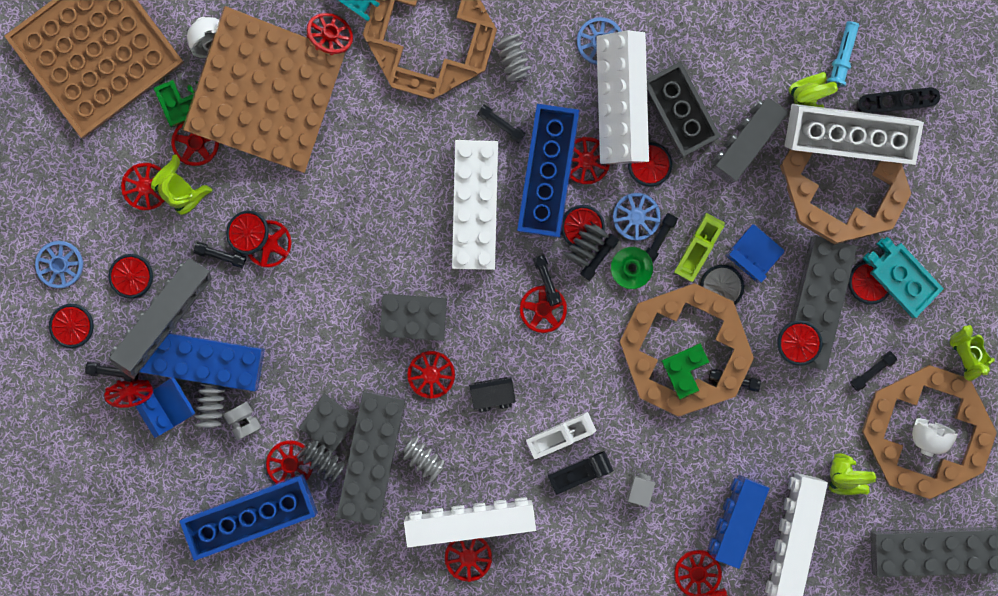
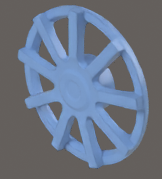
(593, 38)
(636, 216)
(59, 264)

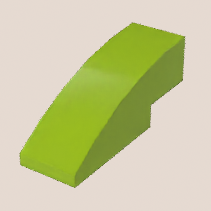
(699, 247)

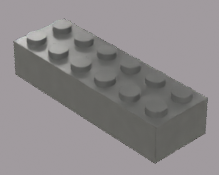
(823, 291)
(371, 458)
(934, 551)

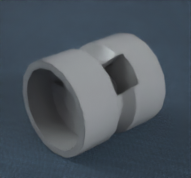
(238, 414)

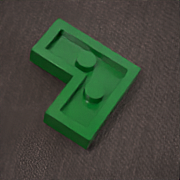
(172, 103)
(679, 369)

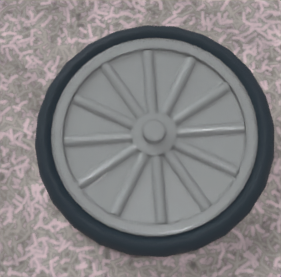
(724, 281)

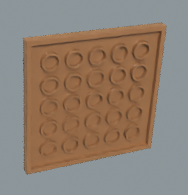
(93, 56)
(263, 90)

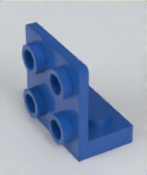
(755, 253)
(165, 408)

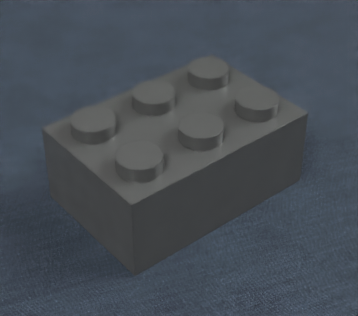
(413, 317)

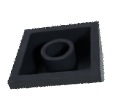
(492, 393)

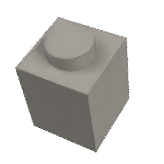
(641, 490)

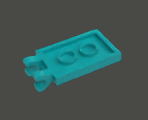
(903, 277)

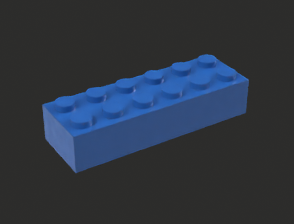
(548, 170)
(207, 362)
(248, 517)

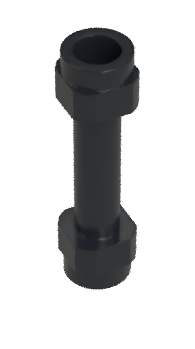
(487, 113)
(669, 222)
(202, 249)
(541, 263)
(589, 271)
(94, 369)
(859, 382)
(752, 384)

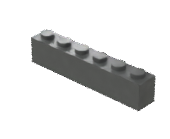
(160, 318)

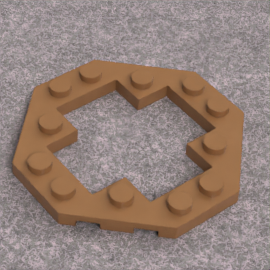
(452, 72)
(859, 223)
(730, 334)
(969, 410)

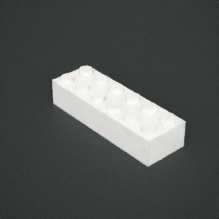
(622, 97)
(853, 134)
(475, 205)
(469, 523)
(797, 536)

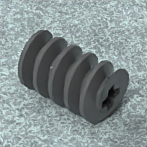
(586, 244)
(321, 460)

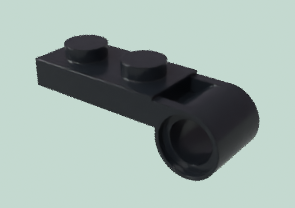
(580, 472)

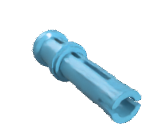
(841, 64)

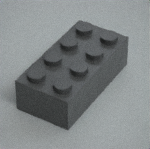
(681, 110)
(750, 139)

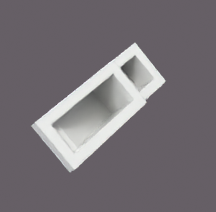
(561, 435)

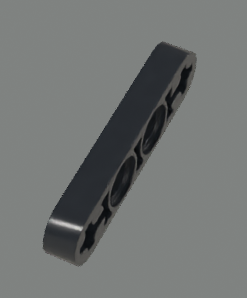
(898, 103)

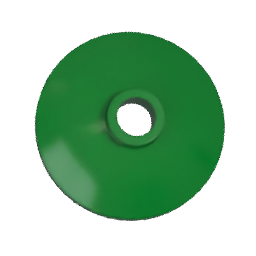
(627, 278)

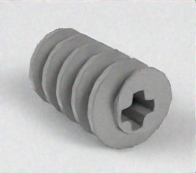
(513, 58)
(210, 406)
(422, 459)

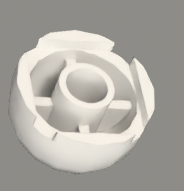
(201, 35)
(932, 437)

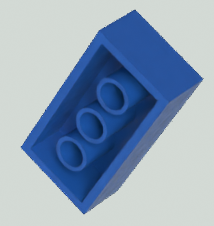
(738, 521)

